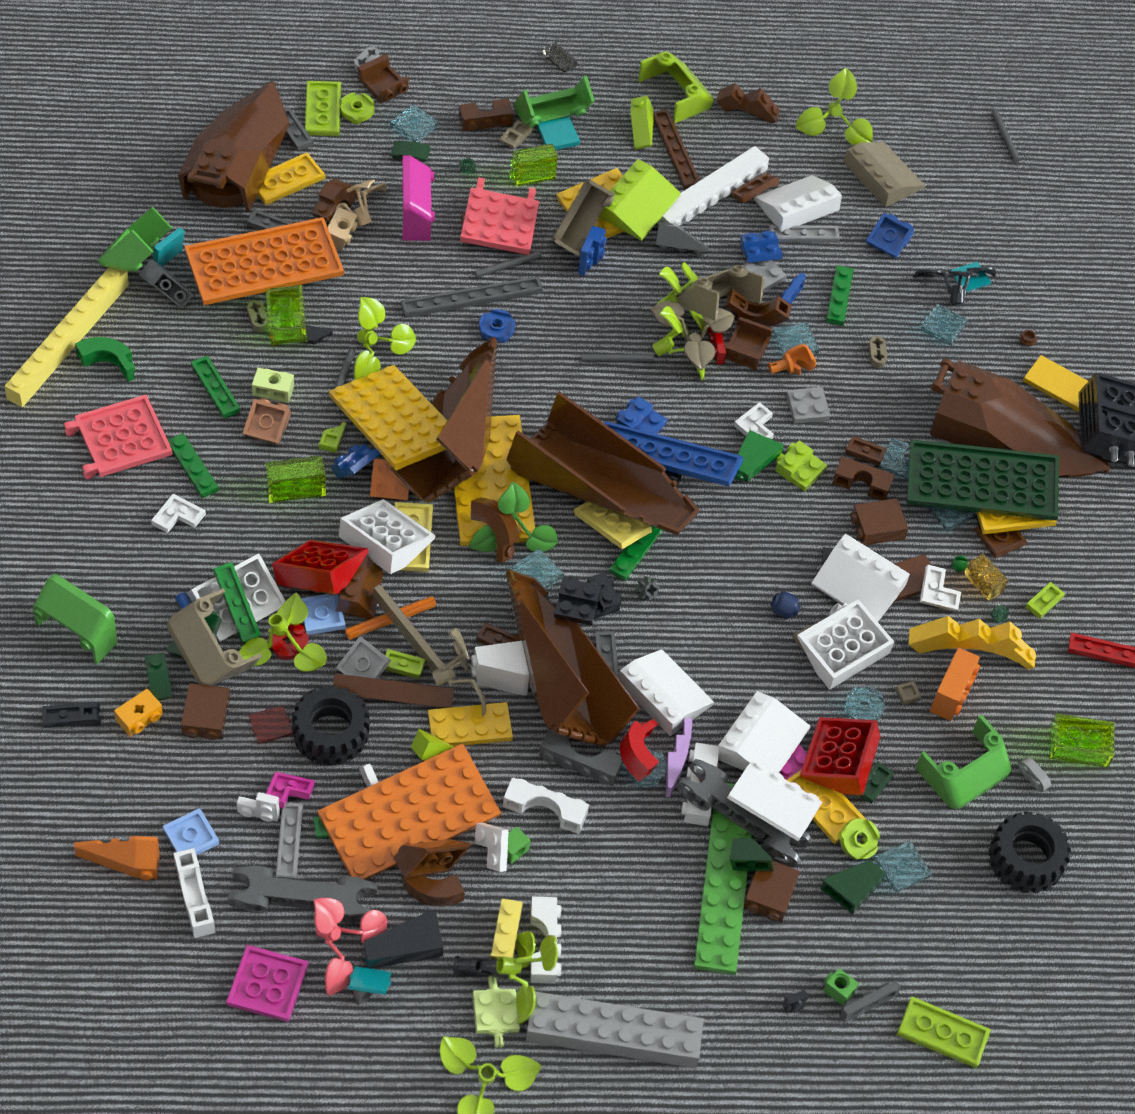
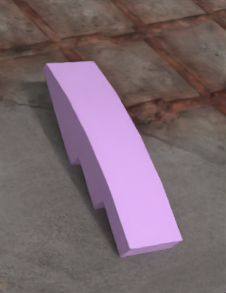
(677, 759)

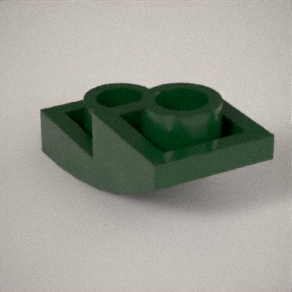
(416, 150)

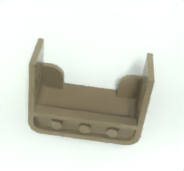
(582, 216)
(704, 293)
(200, 646)

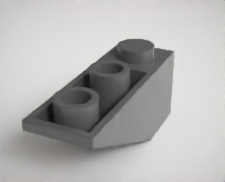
(674, 236)
(166, 283)

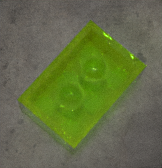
(286, 315)
(295, 479)
(1082, 740)

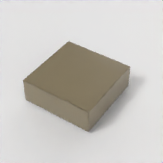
(908, 693)

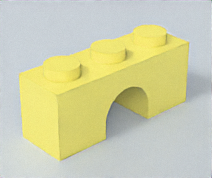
(506, 929)

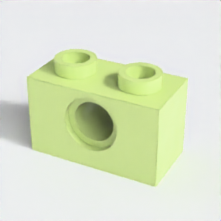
(273, 385)

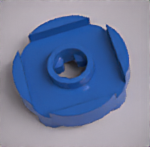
(501, 333)

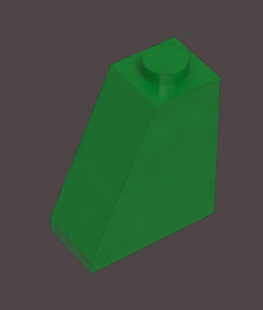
(757, 454)

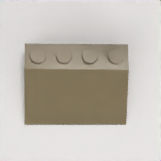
(882, 172)

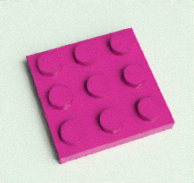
(267, 983)

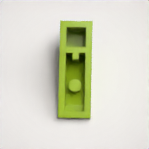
(642, 122)

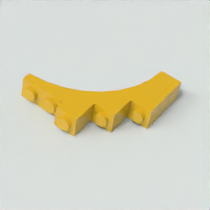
(975, 635)

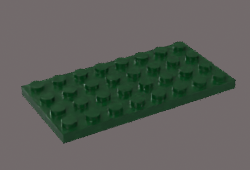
(983, 479)

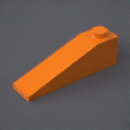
(134, 857)

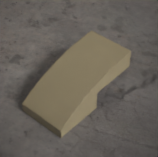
(516, 135)

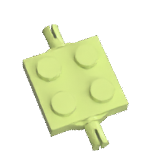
(495, 1011)

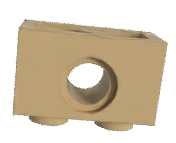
(341, 226)

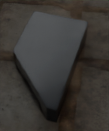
(315, 334)

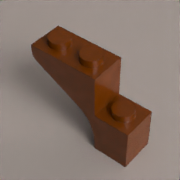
(754, 102)

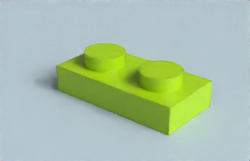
(1045, 600)
(405, 664)

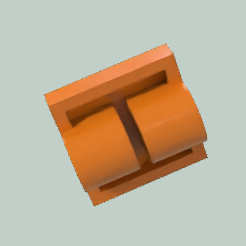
(386, 483)

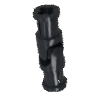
(472, 967)

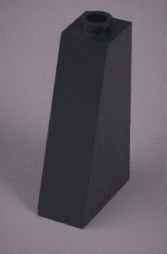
(405, 943)

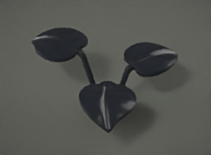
(958, 291)

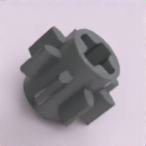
(647, 588)

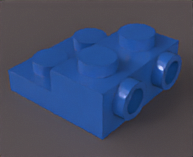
(890, 235)
(760, 246)
(592, 249)
(641, 416)
(354, 460)

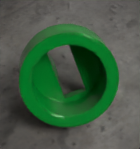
(959, 563)

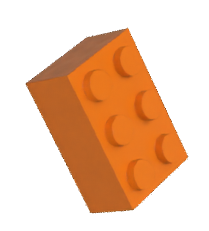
(956, 684)

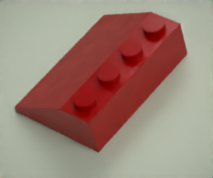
(319, 566)
(841, 754)

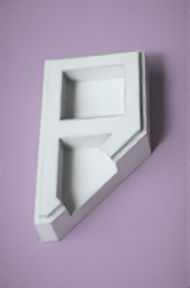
(368, 775)

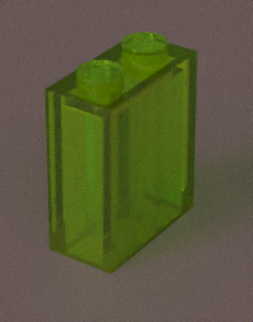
(533, 165)

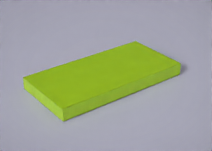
(323, 108)
(944, 1032)

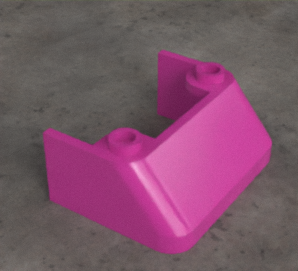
(416, 200)

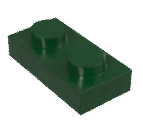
(876, 782)

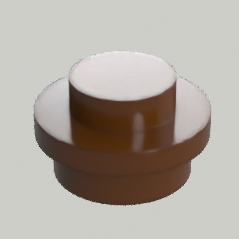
(1028, 338)

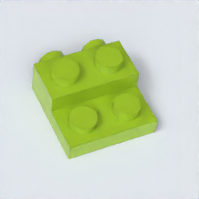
(800, 465)

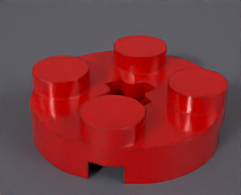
(288, 651)

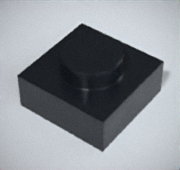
(795, 1001)

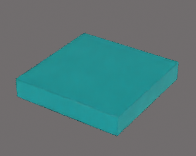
(559, 132)
(169, 247)

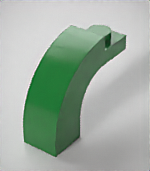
(106, 350)

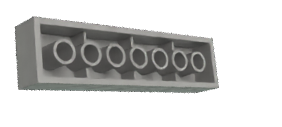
(615, 1030)

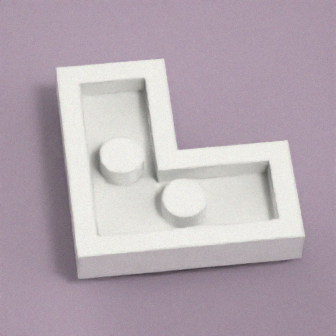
(754, 421)
(177, 509)
(934, 593)
(264, 807)
(497, 842)

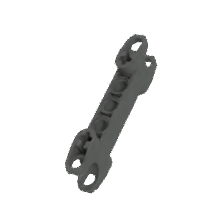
(713, 793)
(266, 890)

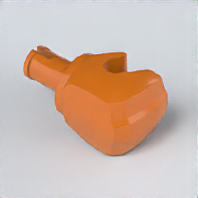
(793, 359)

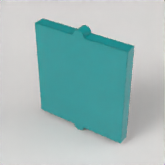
(974, 282)
(370, 980)

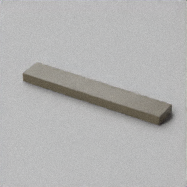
(407, 628)

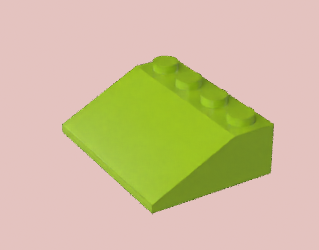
(639, 200)

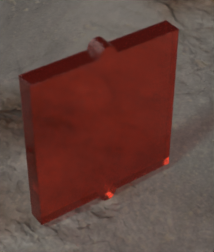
(270, 724)

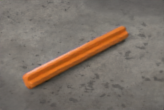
(384, 620)

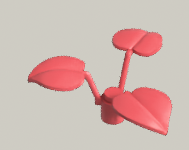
(327, 915)

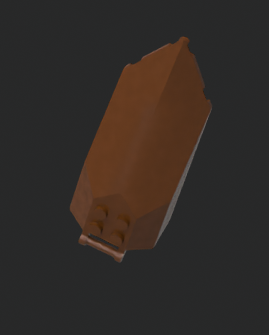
(238, 145)
(999, 414)

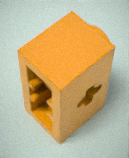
(138, 712)

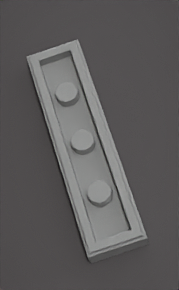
(807, 234)
(289, 841)

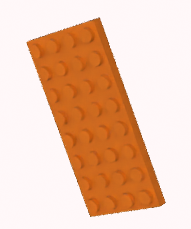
(263, 260)
(416, 805)

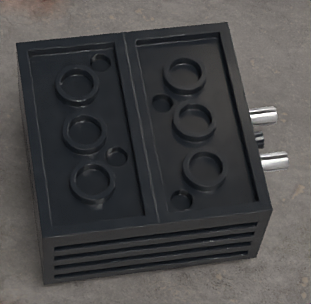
(1108, 418)

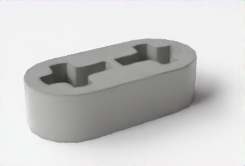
(364, 57)
(1034, 774)

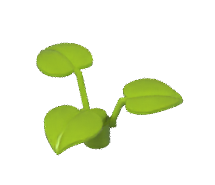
(842, 86)
(668, 274)
(369, 316)
(665, 344)
(291, 612)
(509, 965)
(517, 1069)

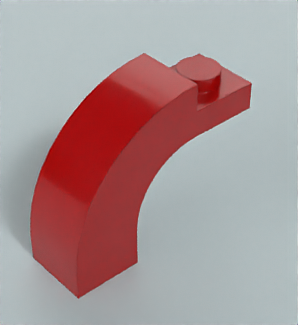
(634, 752)

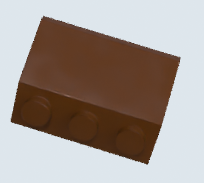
(358, 596)
(429, 857)

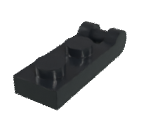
(71, 714)

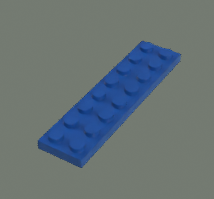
(683, 456)

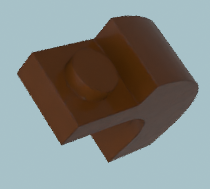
(330, 196)
(223, 198)
(766, 313)
(502, 524)
(434, 892)

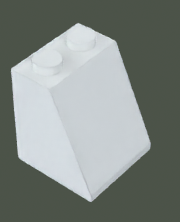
(501, 667)

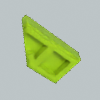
(332, 438)

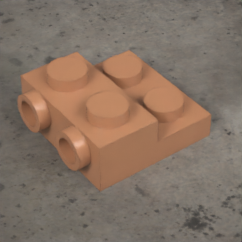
(267, 421)

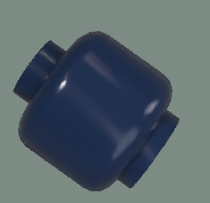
(785, 604)

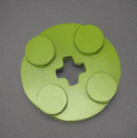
(353, 114)
(869, 841)

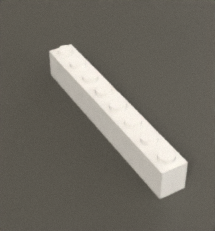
(716, 186)

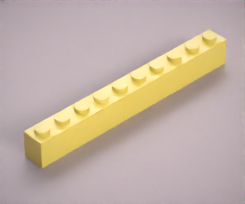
(65, 335)

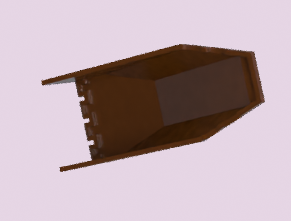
(467, 429)
(600, 467)
(566, 672)

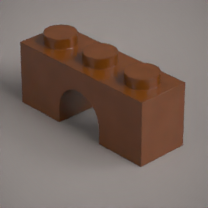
(474, 119)
(852, 471)

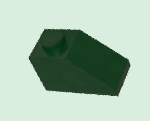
(158, 676)
(749, 856)

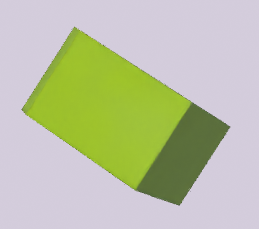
(428, 746)

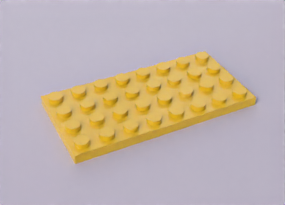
(392, 416)
(492, 480)

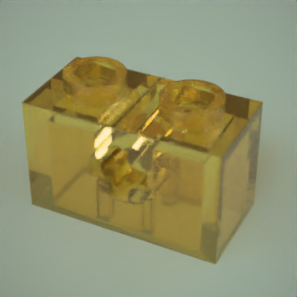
(986, 577)

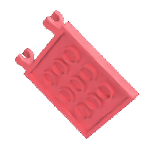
(500, 219)
(120, 436)

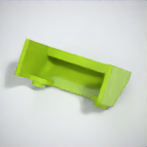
(698, 96)

